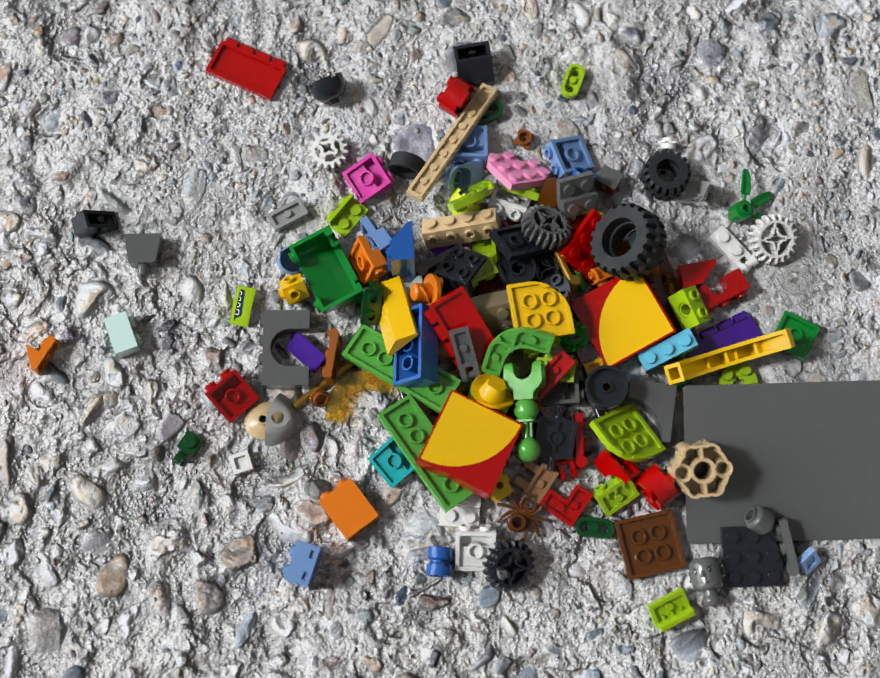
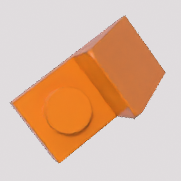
(39, 359)

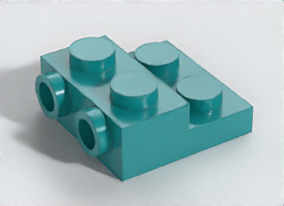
(391, 463)

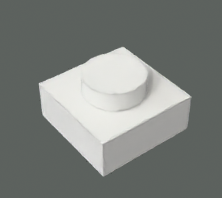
(241, 462)

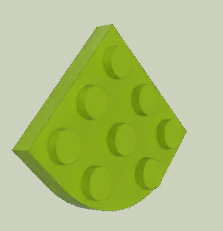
(627, 434)

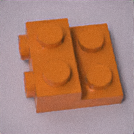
(366, 263)

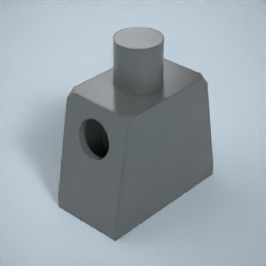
(144, 251)

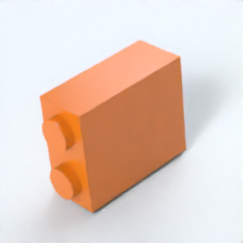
(348, 508)

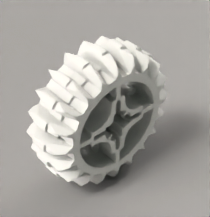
(771, 223)

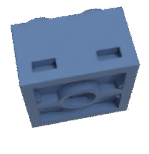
(303, 564)

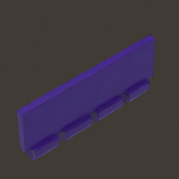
(728, 333)

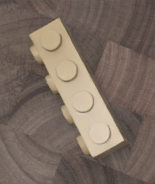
(460, 228)

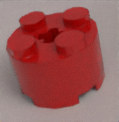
(455, 96)
(657, 487)

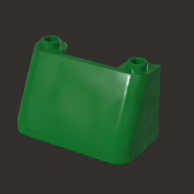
(327, 270)

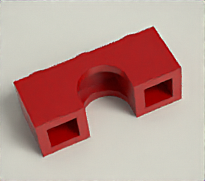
(733, 286)

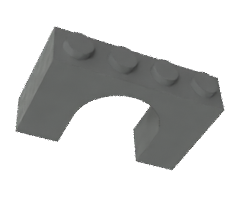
(275, 325)

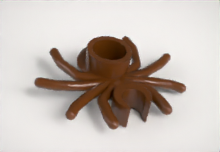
(521, 516)

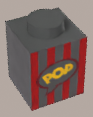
(609, 180)

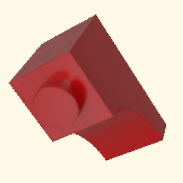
(611, 464)

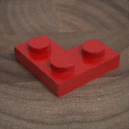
(566, 509)

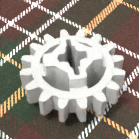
(324, 144)

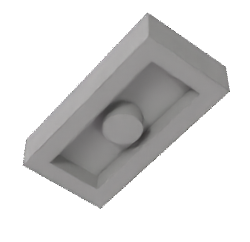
(287, 214)

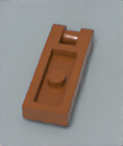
(332, 357)

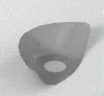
(696, 190)
(280, 432)

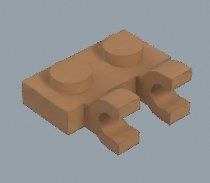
(538, 484)

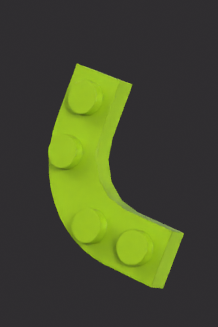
(476, 196)

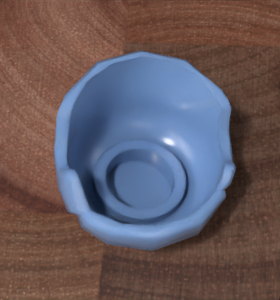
(285, 263)

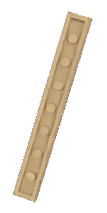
(452, 142)

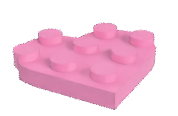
(516, 173)

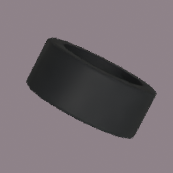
(406, 164)

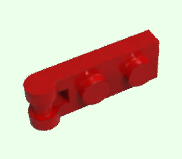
(580, 442)

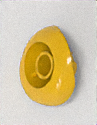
(491, 392)

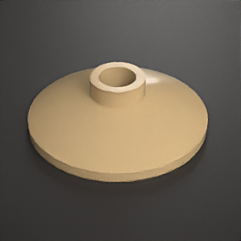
(252, 419)

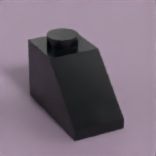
(94, 223)

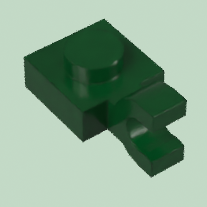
(189, 445)

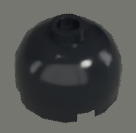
(328, 88)

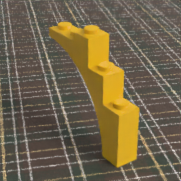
(729, 356)

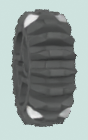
(546, 226)

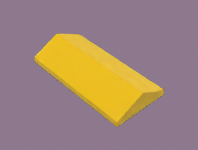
(396, 316)

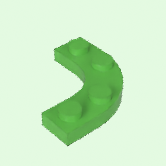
(512, 340)

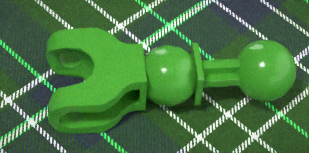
(526, 409)

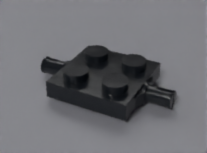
(556, 437)

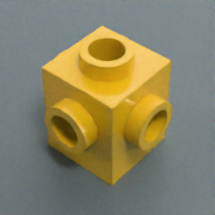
(293, 289)
(502, 488)

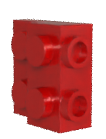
(231, 394)

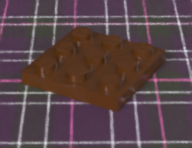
(650, 544)

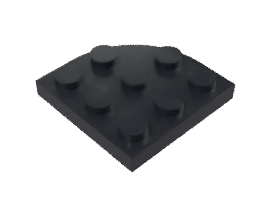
(750, 558)

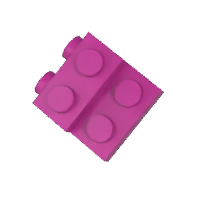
(369, 178)

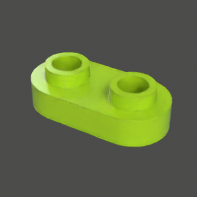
(572, 82)

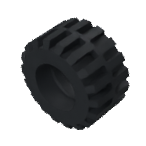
(669, 161)

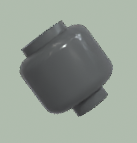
(759, 520)

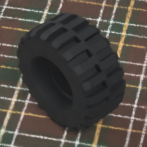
(645, 251)

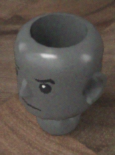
(707, 577)

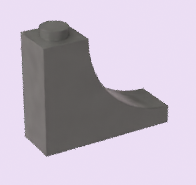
(658, 401)

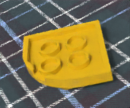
(540, 308)

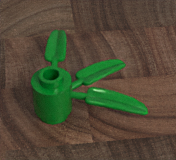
(744, 209)

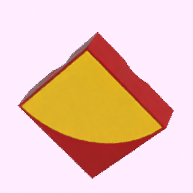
(622, 319)
(469, 444)

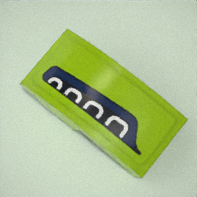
(242, 306)

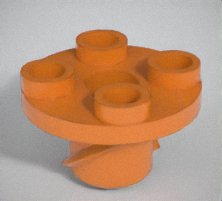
(428, 291)

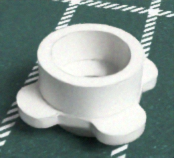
(668, 143)

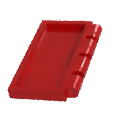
(246, 69)
(456, 311)

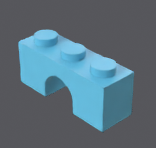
(674, 346)

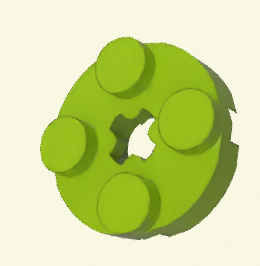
(740, 371)

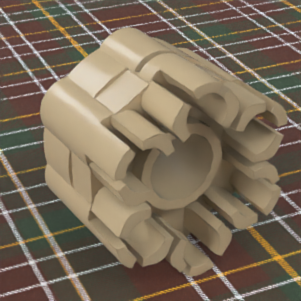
(717, 472)

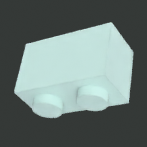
(122, 334)

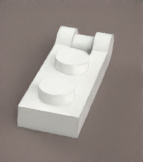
(732, 250)

